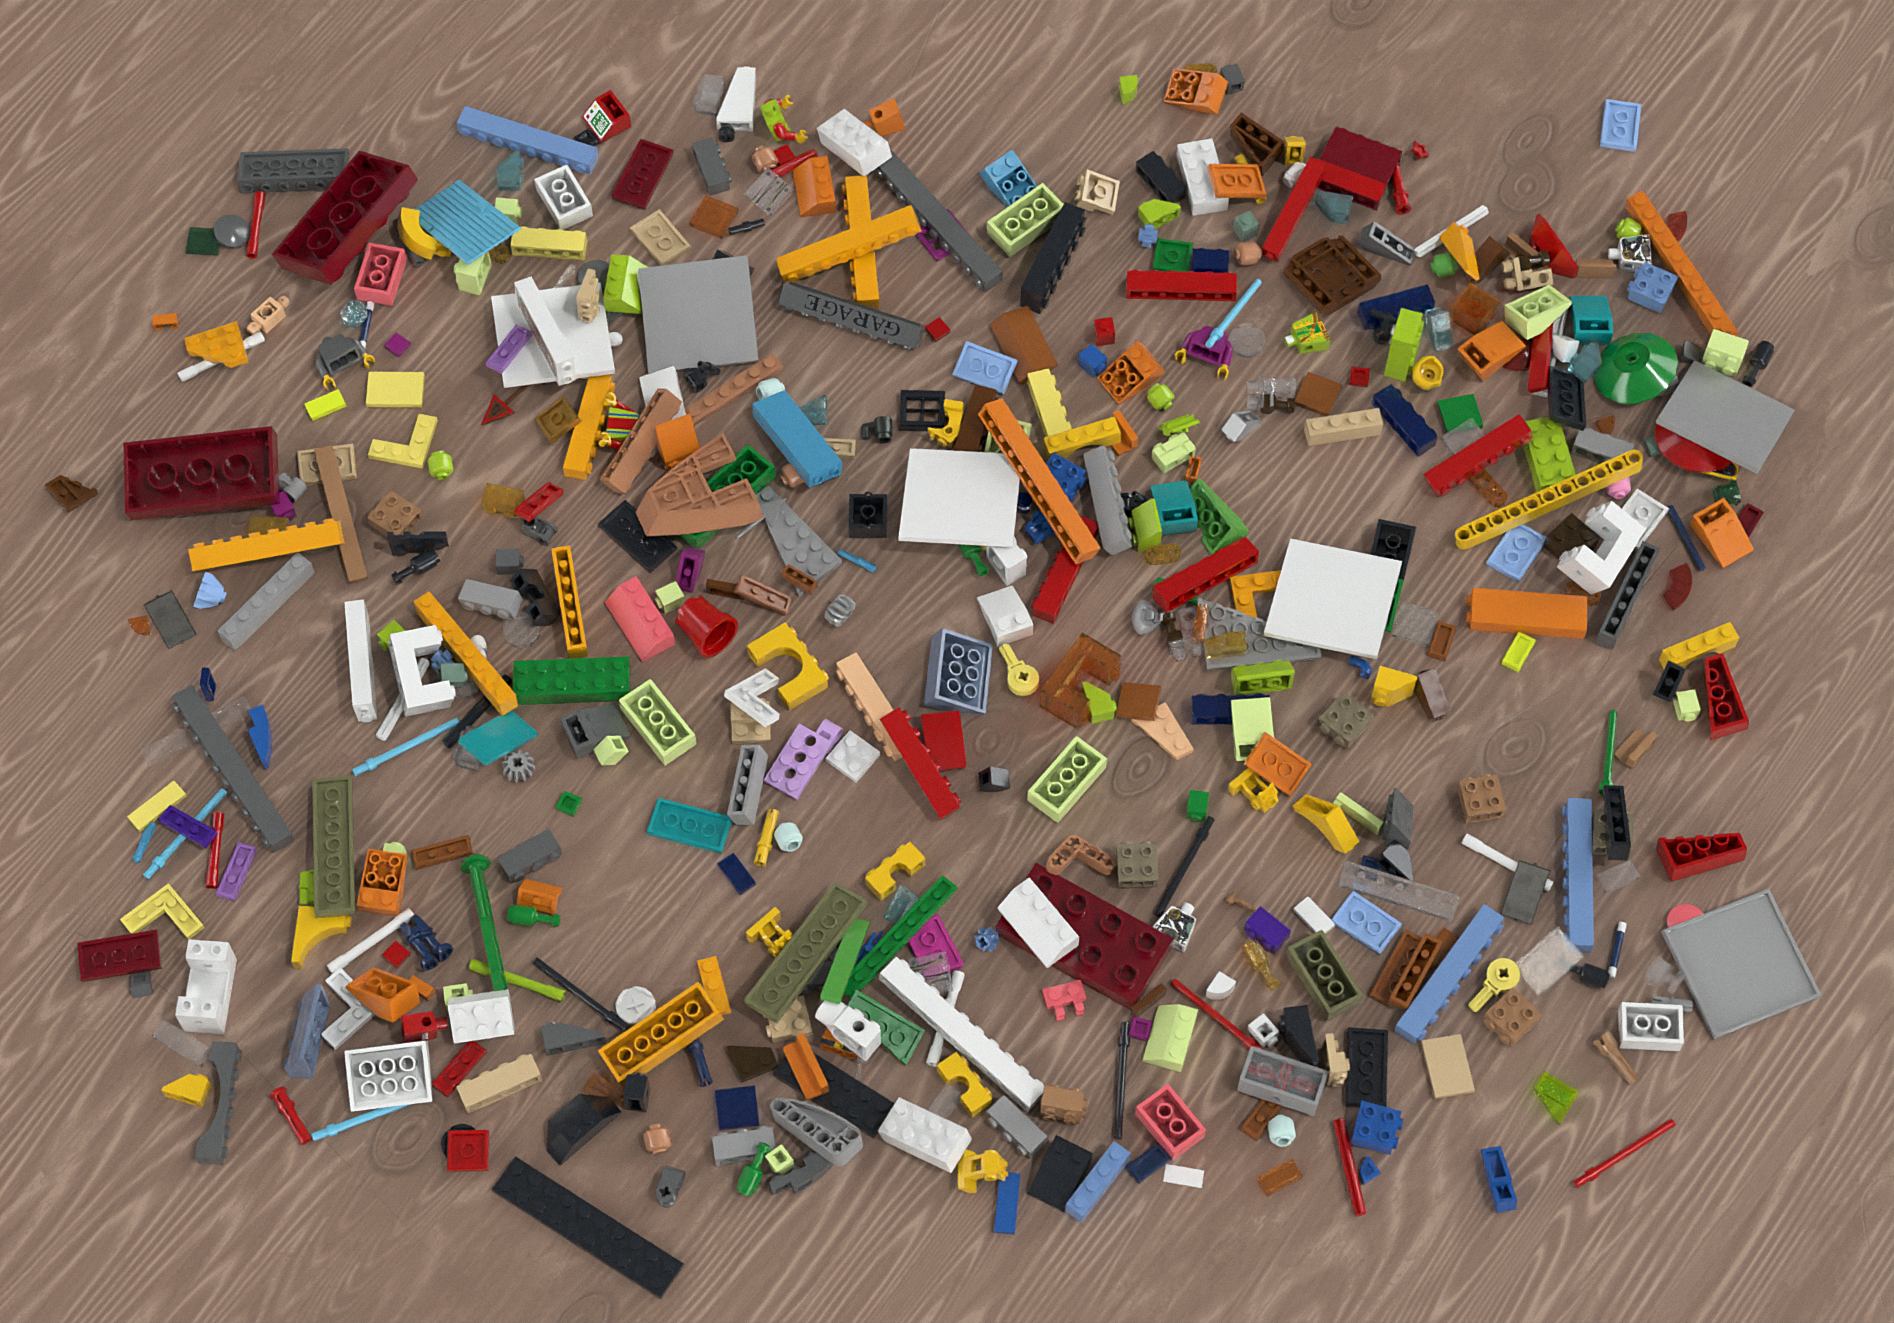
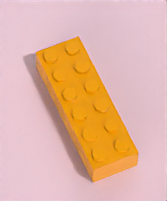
(661, 1034)

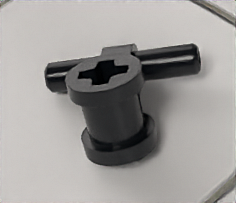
(1387, 319)
(698, 376)
(1132, 501)

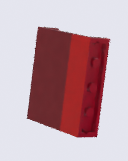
(1358, 167)

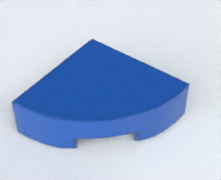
(1368, 1171)

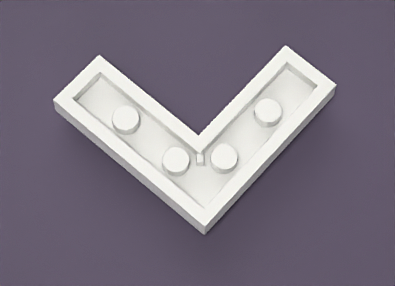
(745, 696)
(352, 1019)

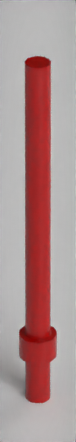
(1248, 1041)
(1593, 1173)

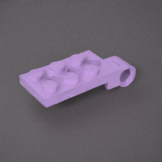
(826, 737)

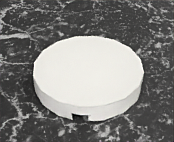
(635, 1005)

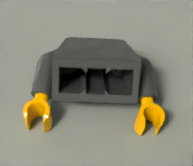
(339, 354)

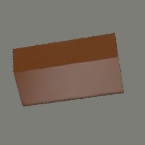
(1023, 341)
(1405, 969)

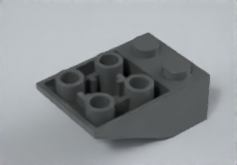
(590, 726)
(1398, 819)

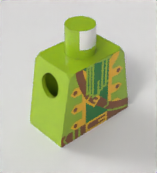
(1308, 335)

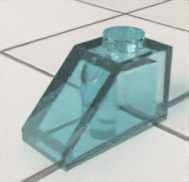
(1334, 206)

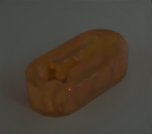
(1581, 592)

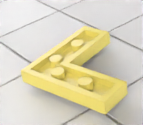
(411, 455)
(163, 901)

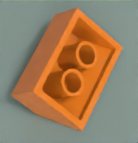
(814, 187)

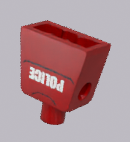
(421, 1026)

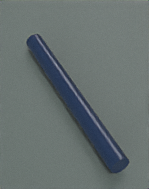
(1686, 538)

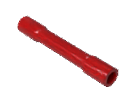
(253, 243)
(213, 872)

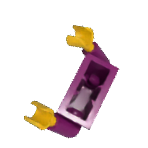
(1218, 354)

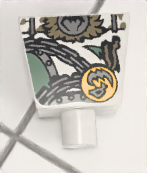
(1632, 252)
(1178, 925)

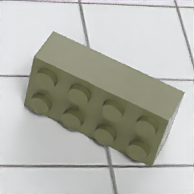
(1324, 975)

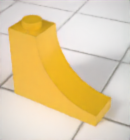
(1329, 820)
(313, 930)

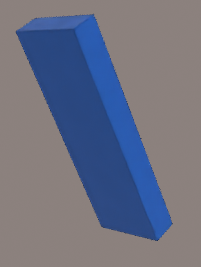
(1007, 1204)

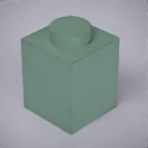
(1246, 226)
(453, 672)

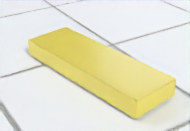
(156, 806)

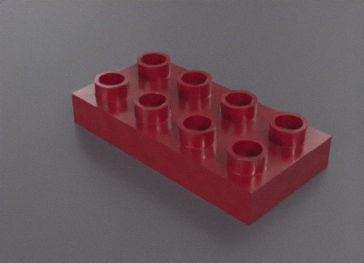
(345, 217)
(201, 473)
(1114, 949)

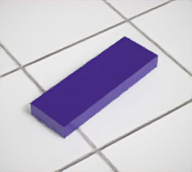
(187, 826)

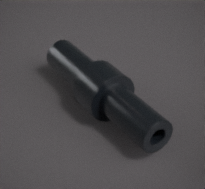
(746, 226)

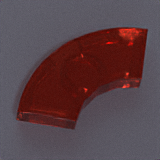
(1677, 224)
(1680, 586)

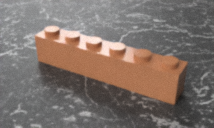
(640, 441)

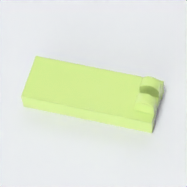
(1359, 813)

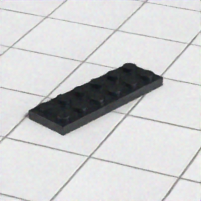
(845, 1097)

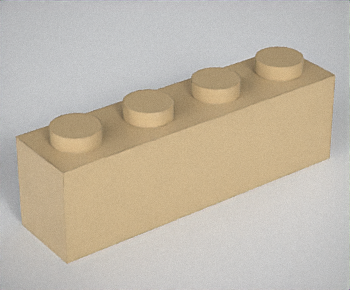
(1343, 427)
(499, 1083)

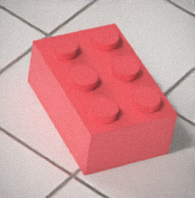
(380, 274)
(1170, 1122)

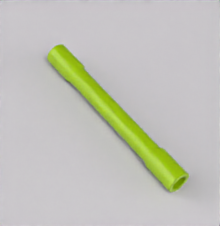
(547, 990)

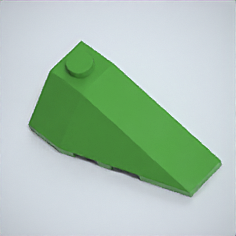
(1216, 519)

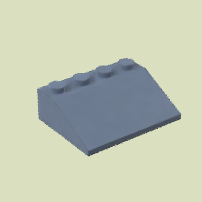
(958, 673)
(307, 1038)

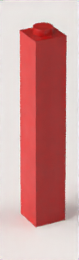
(1294, 209)

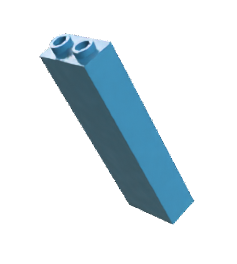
(797, 438)

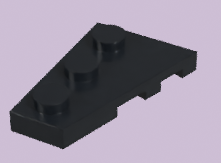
(417, 543)

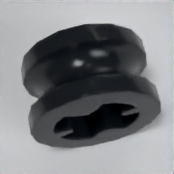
(726, 134)

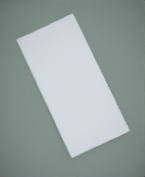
(1183, 1176)

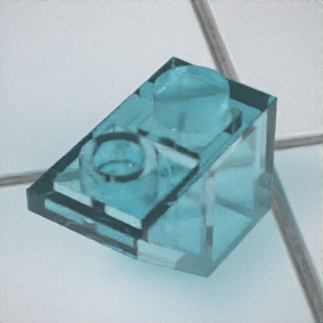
(509, 172)
(1439, 328)
(1587, 362)

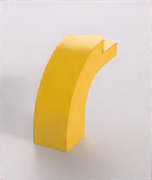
(416, 238)

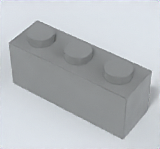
(1599, 446)
(490, 599)
(1016, 1127)
(741, 1145)

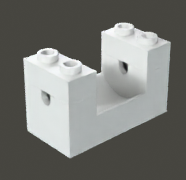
(1599, 569)
(404, 649)
(208, 987)

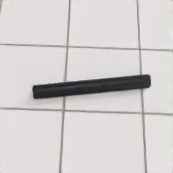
(469, 719)

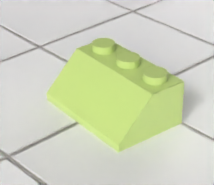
(1170, 1036)

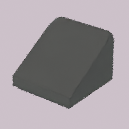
(1690, 352)
(141, 984)

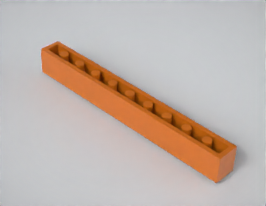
(1679, 264)
(1039, 481)

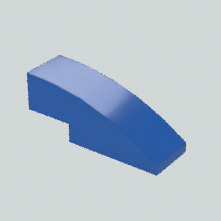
(261, 734)
(1499, 1179)

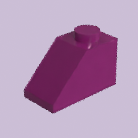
(690, 568)

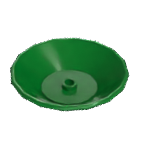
(1636, 380)

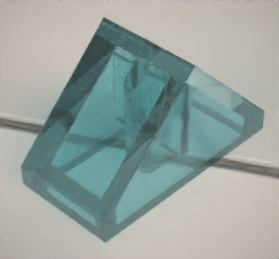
(816, 411)
(901, 904)

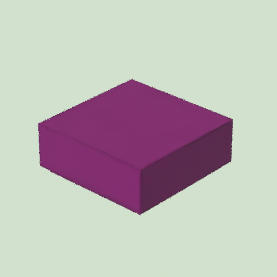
(397, 344)
(1140, 1029)

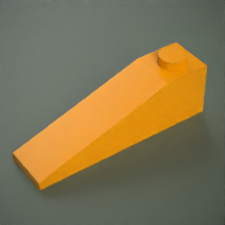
(1461, 247)

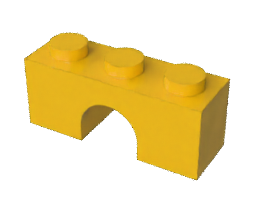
(906, 859)
(955, 1070)

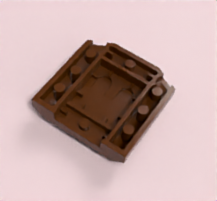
(1331, 274)

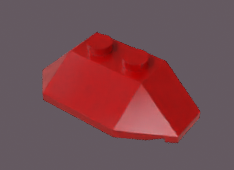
(1544, 239)

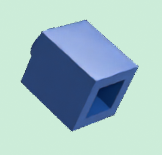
(1092, 360)

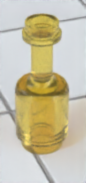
(1258, 961)

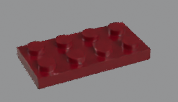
(642, 174)
(119, 955)

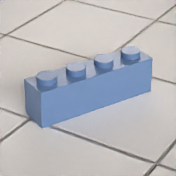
(1097, 1182)

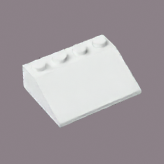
(389, 1075)

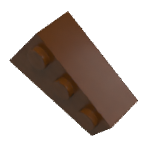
(1256, 142)

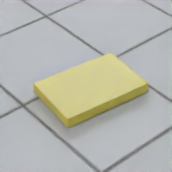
(395, 389)

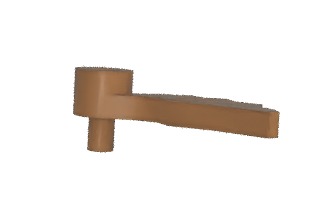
(1232, 900)

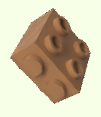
(394, 515)
(1481, 798)
(1511, 1017)
(1063, 1104)

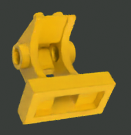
(955, 412)
(1249, 781)
(766, 929)
(992, 1168)

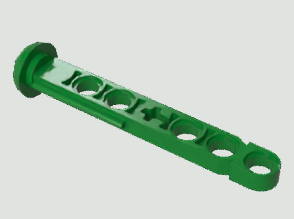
(475, 866)

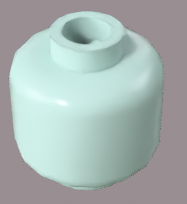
(768, 388)
(788, 836)
(1281, 1130)

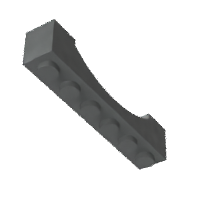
(212, 1147)

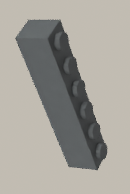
(1627, 595)

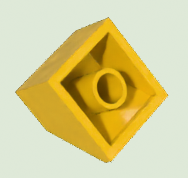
(1392, 687)

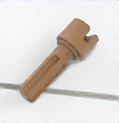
(1608, 1046)

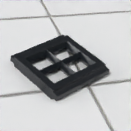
(921, 395)

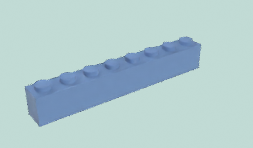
(527, 139)
(1578, 873)
(1449, 974)

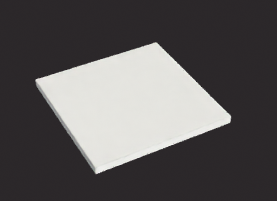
(585, 340)
(959, 498)
(1333, 598)

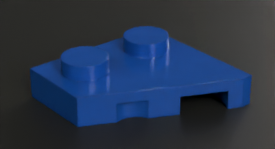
(1038, 528)

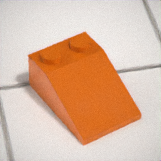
(676, 440)
(385, 993)

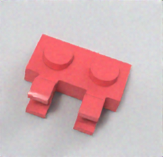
(1063, 995)

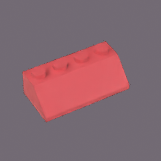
(639, 619)

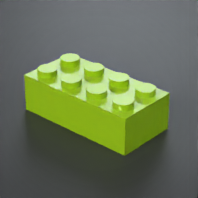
(1404, 345)
(1548, 454)

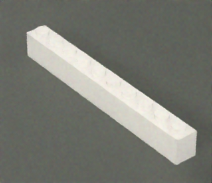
(962, 1034)

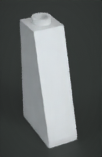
(739, 102)

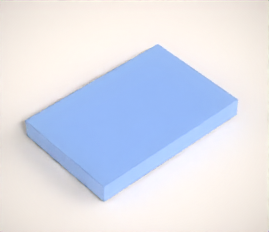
(1620, 125)
(984, 367)
(1516, 552)
(1366, 923)

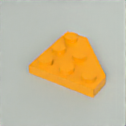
(219, 345)

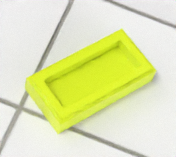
(325, 405)
(1518, 652)

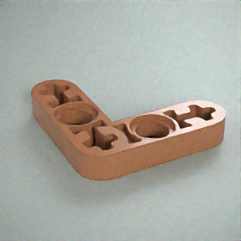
(1079, 851)

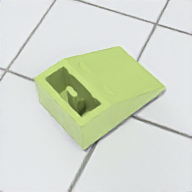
(1249, 722)

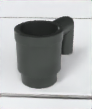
(882, 428)

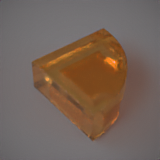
(1606, 424)
(140, 625)

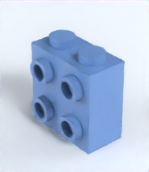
(1651, 287)

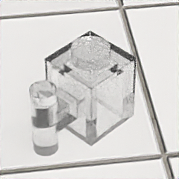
(1659, 972)

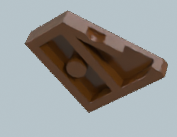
(69, 493)

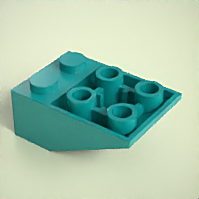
(1591, 319)
(1175, 507)

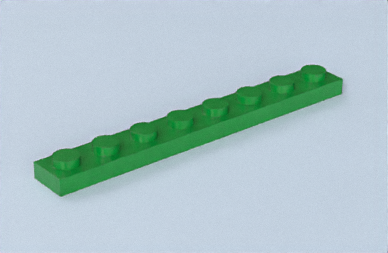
(900, 935)

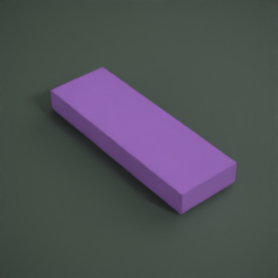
(509, 348)
(236, 871)

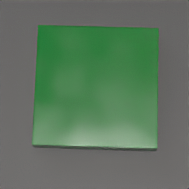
(1172, 255)
(1458, 410)

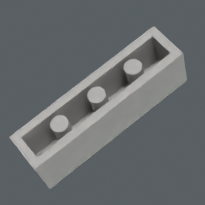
(747, 785)

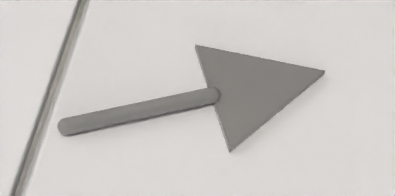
(770, 512)

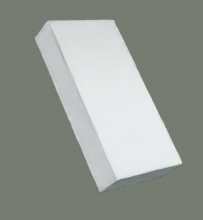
(1313, 916)

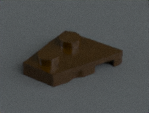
(752, 1061)

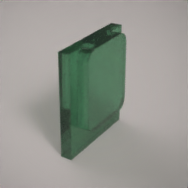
(202, 242)

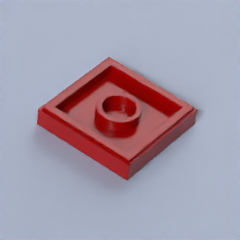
(468, 1150)

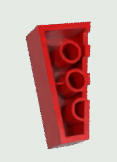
(1723, 701)
(1699, 854)

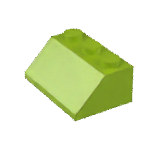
(623, 285)
(1262, 677)

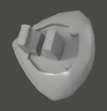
(1145, 617)

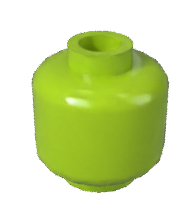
(1628, 228)
(1160, 397)
(440, 465)

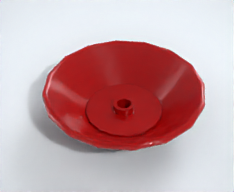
(1687, 453)

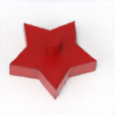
(1419, 150)

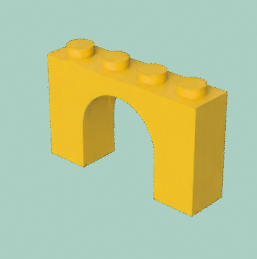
(784, 642)

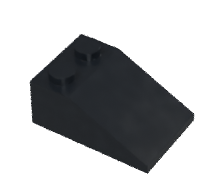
(1394, 542)
(1298, 1033)
(1060, 1173)

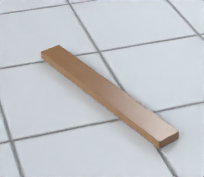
(340, 512)

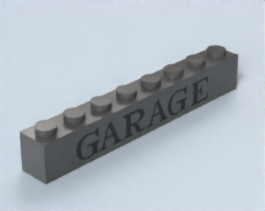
(851, 314)

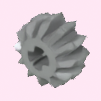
(840, 610)
(520, 772)

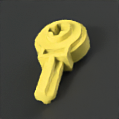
(1022, 678)
(1494, 984)

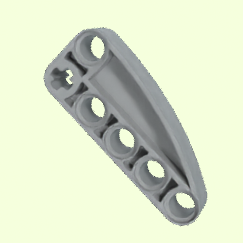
(818, 1129)

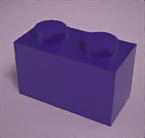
(1266, 930)

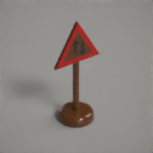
(499, 409)

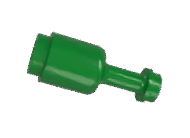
(972, 551)
(528, 916)
(752, 1173)

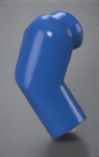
(1363, 665)

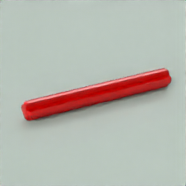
(1349, 1167)

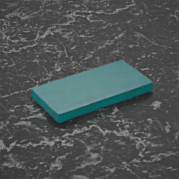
(498, 737)
(689, 825)

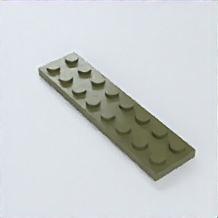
(333, 847)
(805, 952)

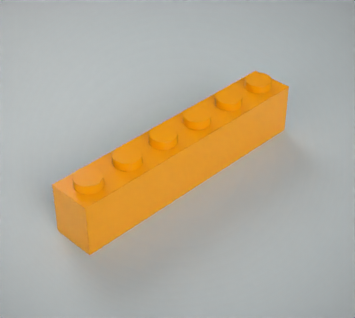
(585, 434)
(569, 602)

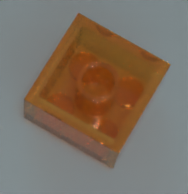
(1474, 309)

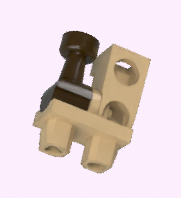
(1522, 274)

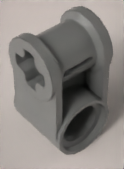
(540, 531)
(670, 1182)

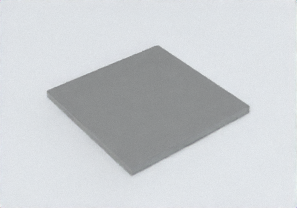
(698, 314)
(1725, 416)
(1741, 964)

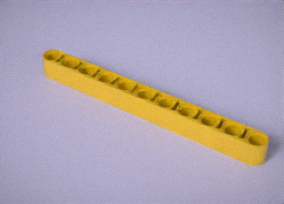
(1553, 492)

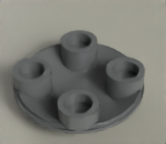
(232, 231)
(601, 270)

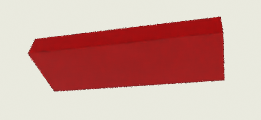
(539, 501)
(459, 1068)

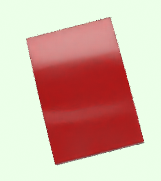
(945, 738)

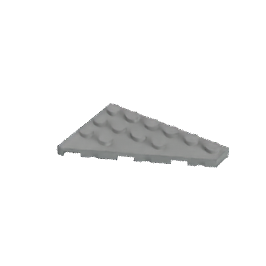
(1259, 647)

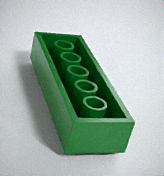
(748, 466)
(571, 680)

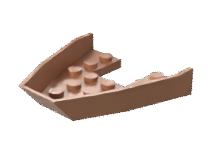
(685, 503)

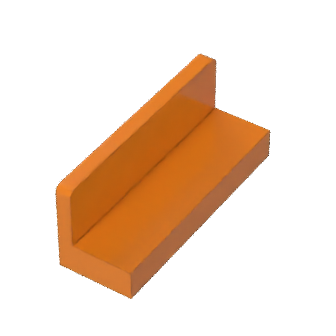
(806, 1068)

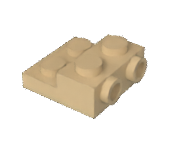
(1097, 192)
(588, 297)
(746, 729)
(791, 1024)
(1334, 1061)

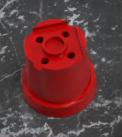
(706, 626)

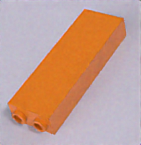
(1527, 613)

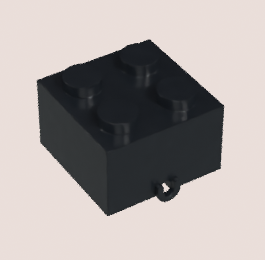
(868, 515)

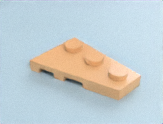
(1166, 732)

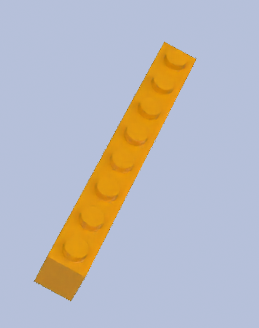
(849, 244)
(864, 266)
(267, 545)
(466, 652)

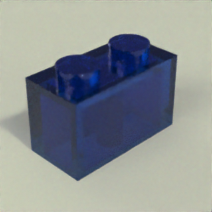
(1210, 260)

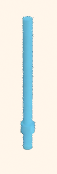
(1217, 333)
(371, 763)
(159, 861)
(332, 1129)

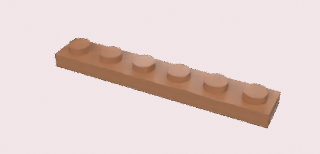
(733, 389)

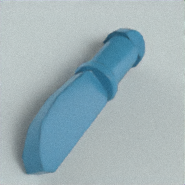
(860, 561)
(143, 844)

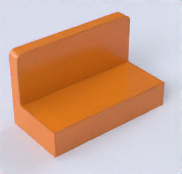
(1128, 437)
(539, 895)

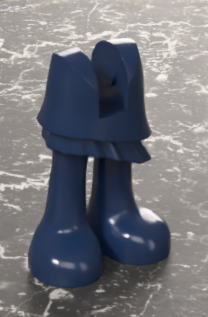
(422, 933)

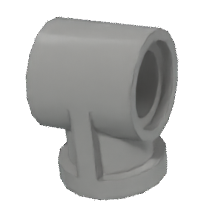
(292, 486)

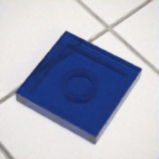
(737, 1108)

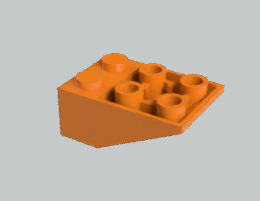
(1196, 90)
(1490, 350)
(1131, 373)
(1721, 533)
(382, 883)

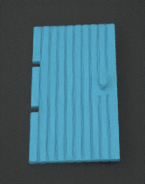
(465, 222)

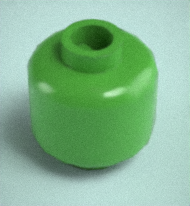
(1444, 265)

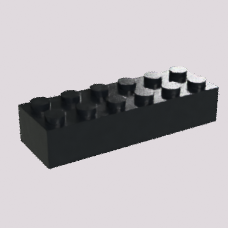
(1053, 257)

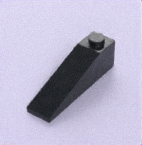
(1616, 823)

